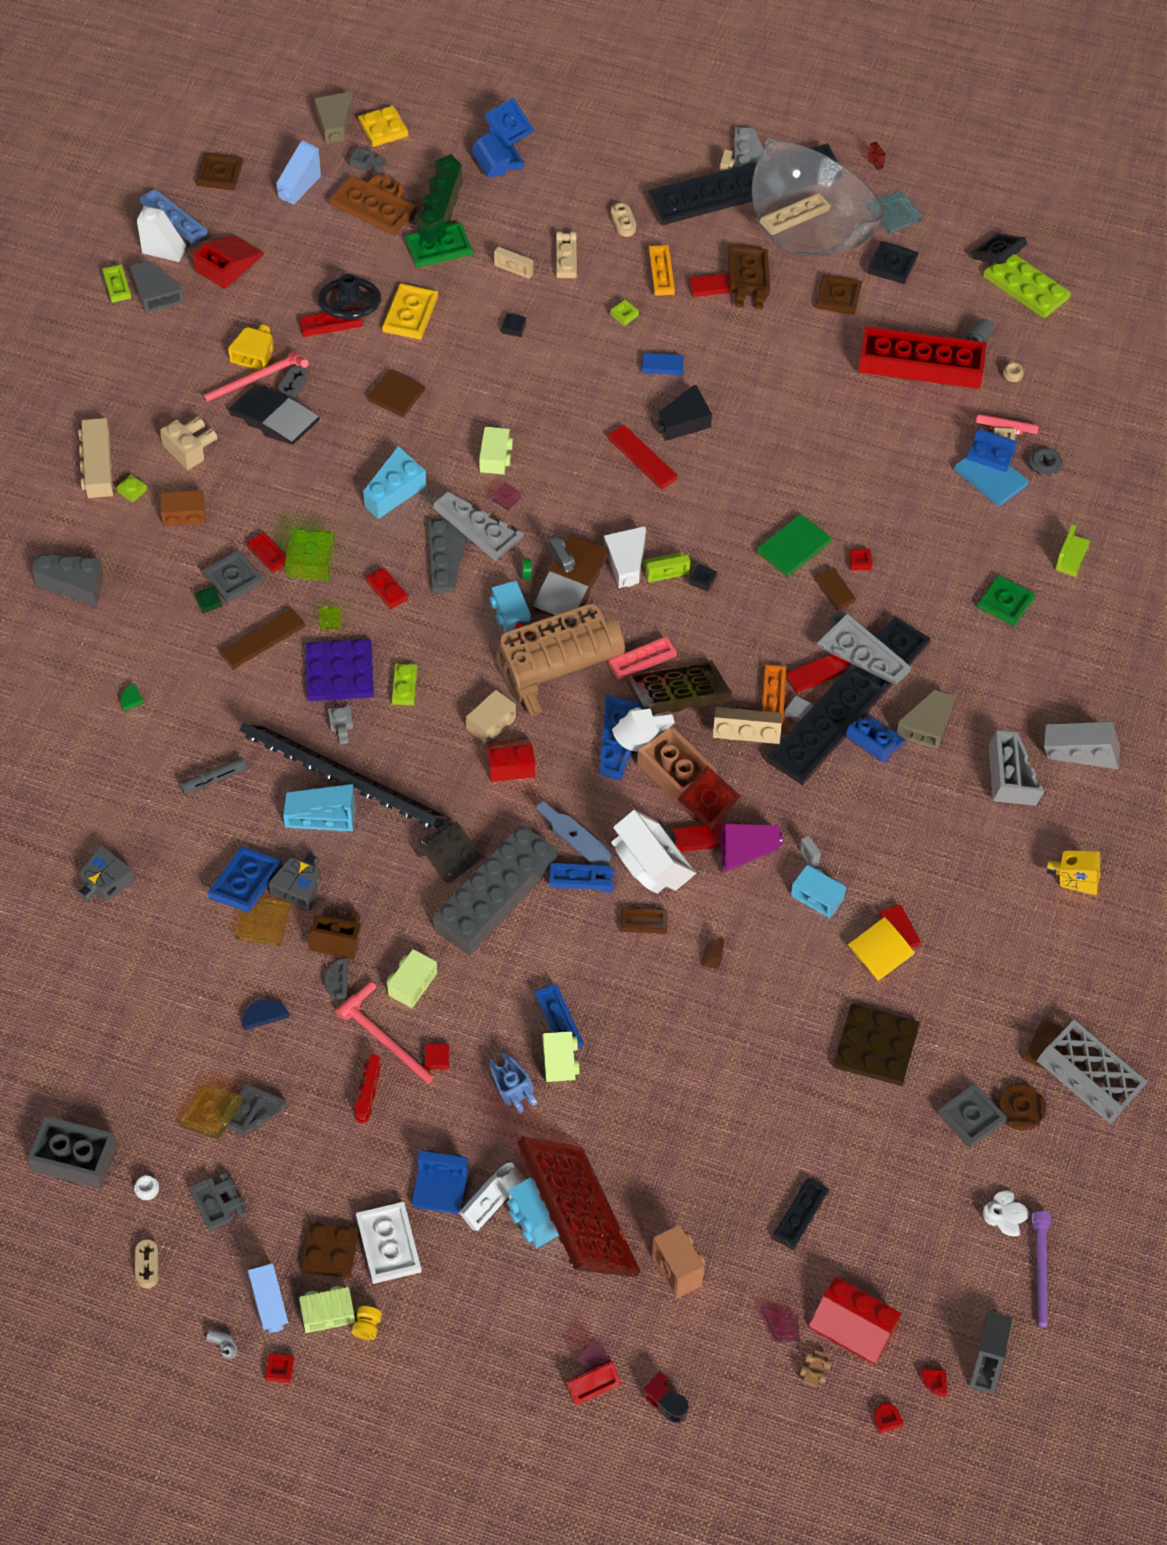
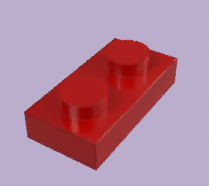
(386, 588)

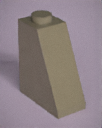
(334, 115)
(928, 720)

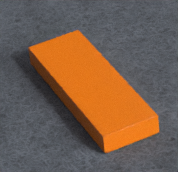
(774, 689)

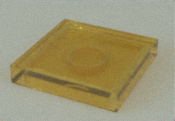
(264, 923)
(211, 1112)

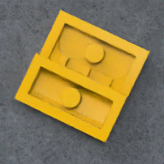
(881, 949)

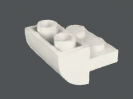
(640, 728)

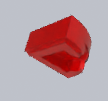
(934, 1381)

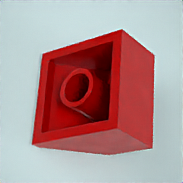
(510, 759)

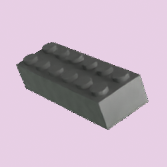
(494, 889)

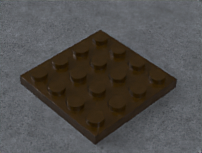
(679, 687)

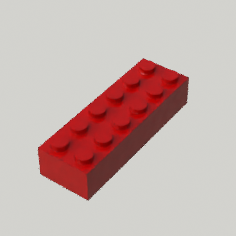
(922, 357)

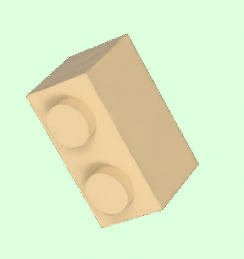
(491, 717)

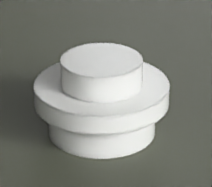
(146, 1188)

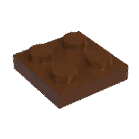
(330, 1250)

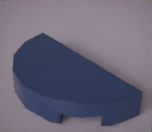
(263, 1013)

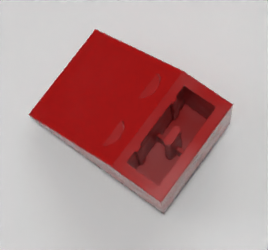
(225, 259)

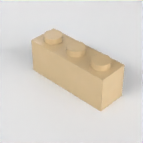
(747, 725)

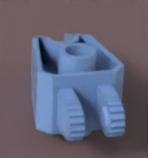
(514, 1084)

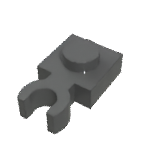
(364, 159)

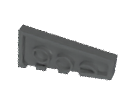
(446, 554)

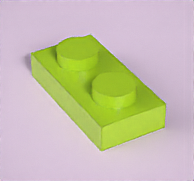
(116, 283)
(404, 684)

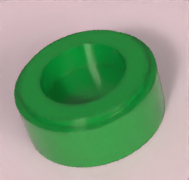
(526, 568)

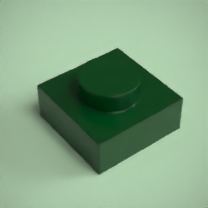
(208, 600)

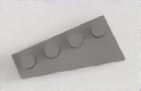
(486, 533)
(858, 646)

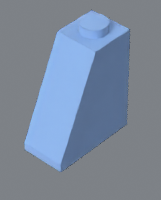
(299, 173)
(268, 1297)

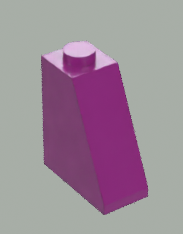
(747, 843)

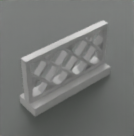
(1082, 1082)

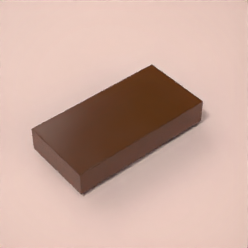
(835, 588)
(643, 920)

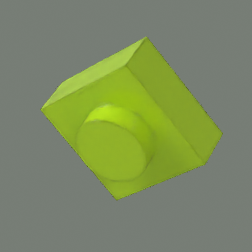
(624, 312)
(131, 488)

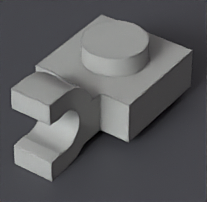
(341, 721)

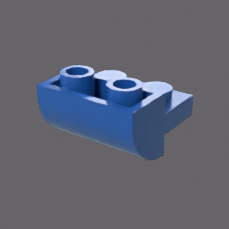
(494, 157)
(874, 738)

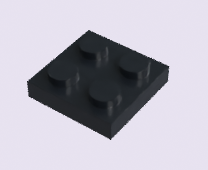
(999, 248)
(892, 262)

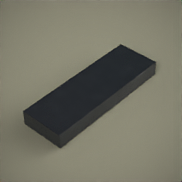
(800, 1214)

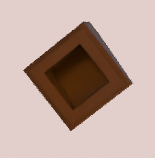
(713, 953)

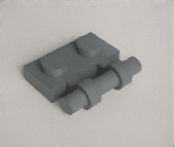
(210, 1204)

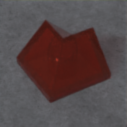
(708, 798)

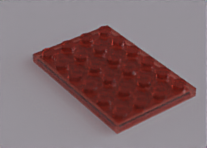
(578, 1207)

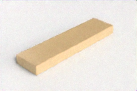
(795, 214)

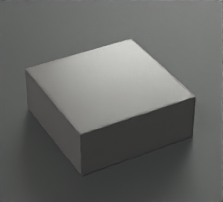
(798, 709)
(810, 852)

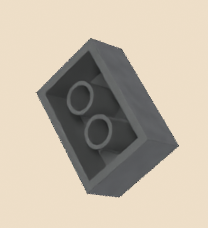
(72, 1152)

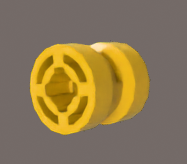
(366, 1322)

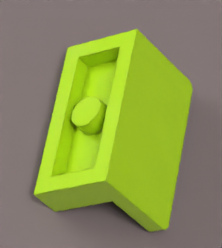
(1072, 553)
(666, 567)

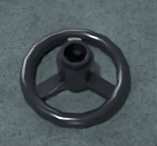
(349, 295)

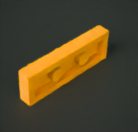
(661, 270)

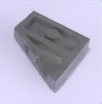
(255, 1110)

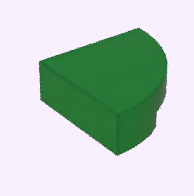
(131, 698)

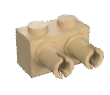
(183, 445)

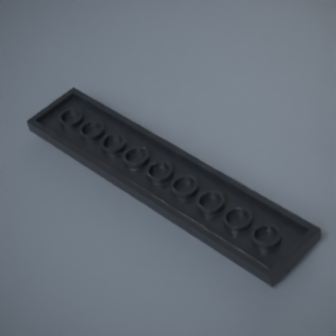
(709, 192)
(840, 706)
(332, 769)

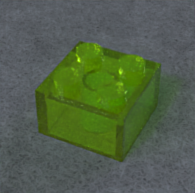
(310, 554)

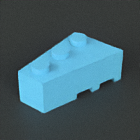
(321, 808)

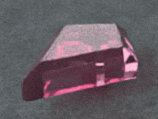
(781, 1325)

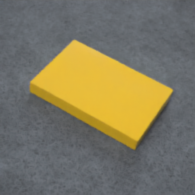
(410, 311)

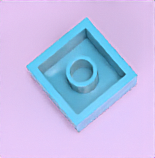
(531, 1213)

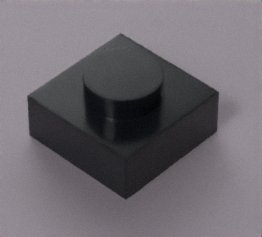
(514, 325)
(703, 577)

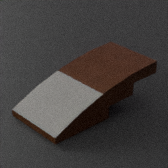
(571, 590)

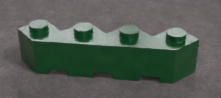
(441, 200)

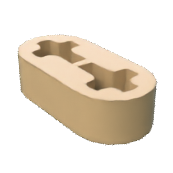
(152, 1263)

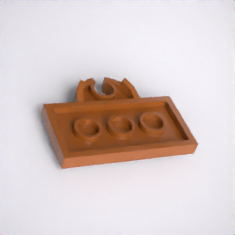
(374, 202)

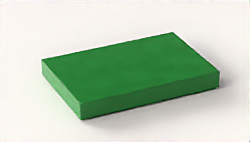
(450, 247)
(794, 545)

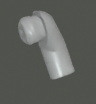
(225, 1341)

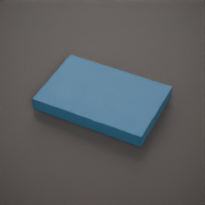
(993, 483)

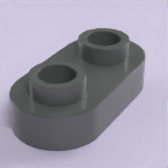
(558, 550)

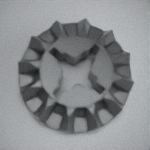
(1050, 456)

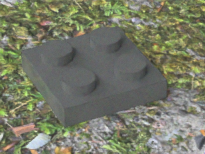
(232, 576)
(972, 1115)

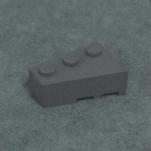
(69, 575)

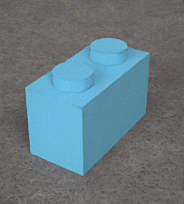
(509, 605)
(818, 891)

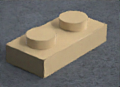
(513, 262)

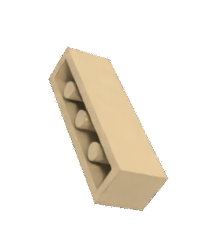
(96, 458)

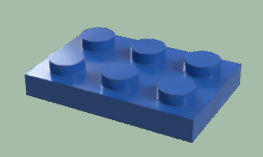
(244, 879)

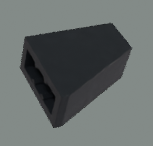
(684, 415)

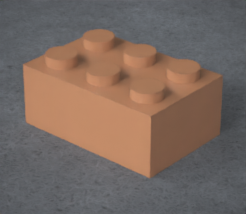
(671, 762)

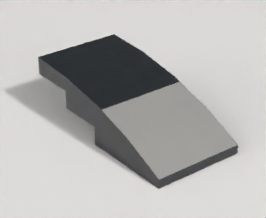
(274, 414)

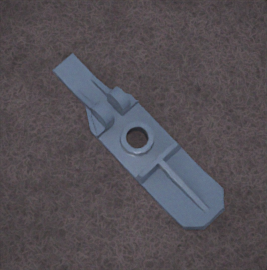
(583, 843)

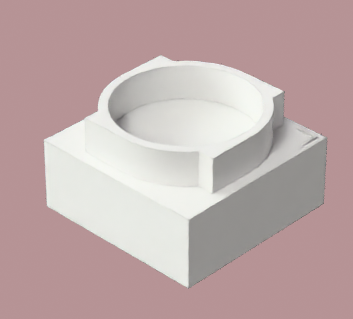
(650, 853)

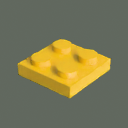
(382, 126)

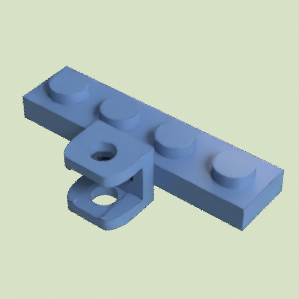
(182, 222)

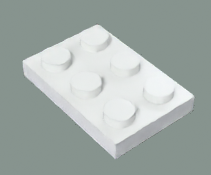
(388, 1242)

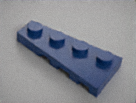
(613, 755)

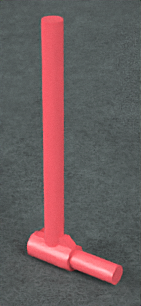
(293, 358)
(351, 1007)

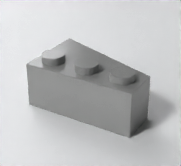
(1083, 743)
(1010, 771)

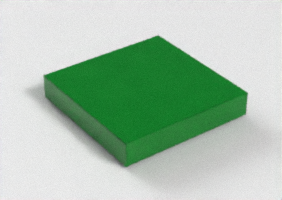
(1006, 600)

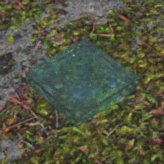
(898, 213)

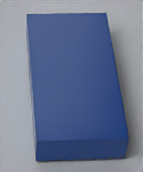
(662, 364)

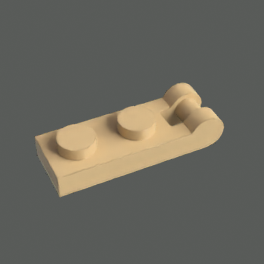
(566, 255)

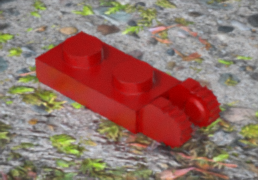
(367, 1090)

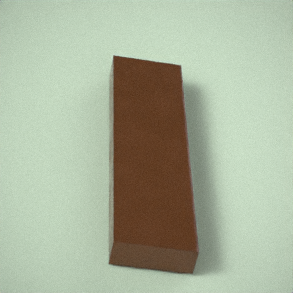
(262, 638)

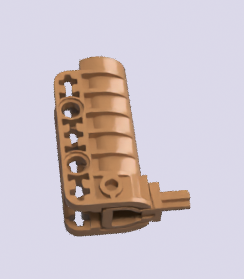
(556, 651)

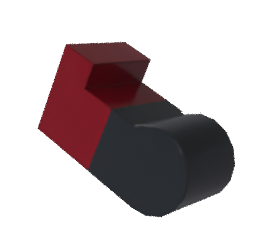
(664, 1400)

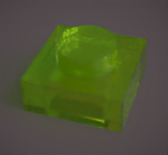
(330, 618)

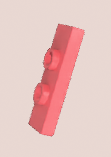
(1000, 422)
(642, 658)

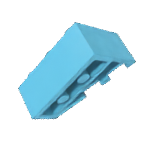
(394, 483)

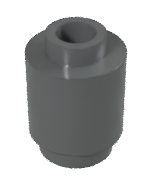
(981, 331)

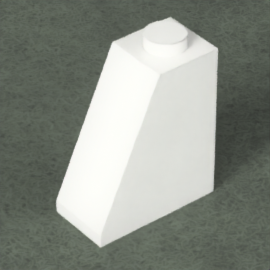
(159, 236)
(626, 555)

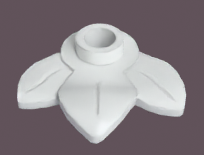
(1008, 1213)

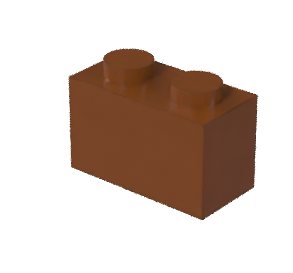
(183, 508)

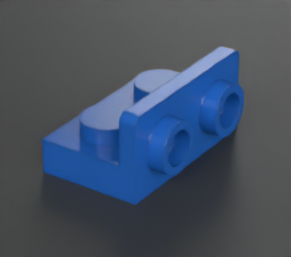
(992, 450)

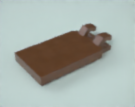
(748, 274)

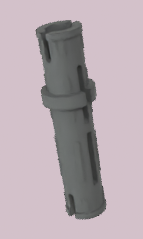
(214, 775)

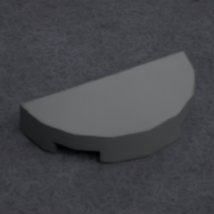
(337, 980)

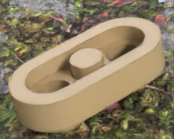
(623, 219)

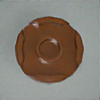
(1022, 1107)

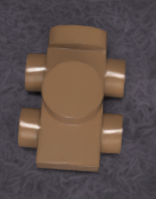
(814, 1373)

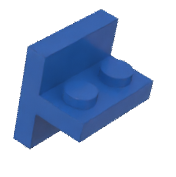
(508, 123)

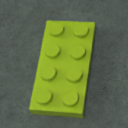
(1027, 285)

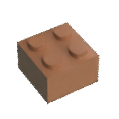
(678, 1261)

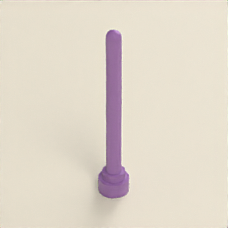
(1042, 1221)

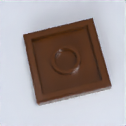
(219, 171)
(838, 294)
(396, 393)

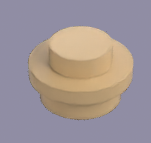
(1013, 372)

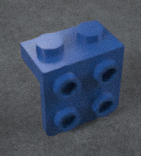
(440, 1182)

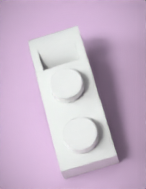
(491, 1196)

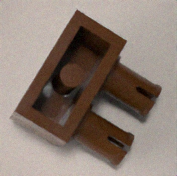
(335, 935)

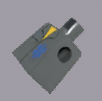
(104, 876)
(297, 882)

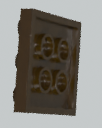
(876, 1044)

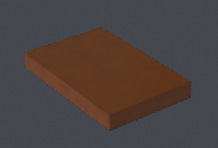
(1046, 1034)

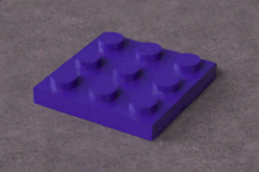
(339, 670)

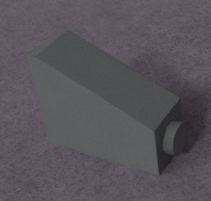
(155, 287)
(991, 1352)

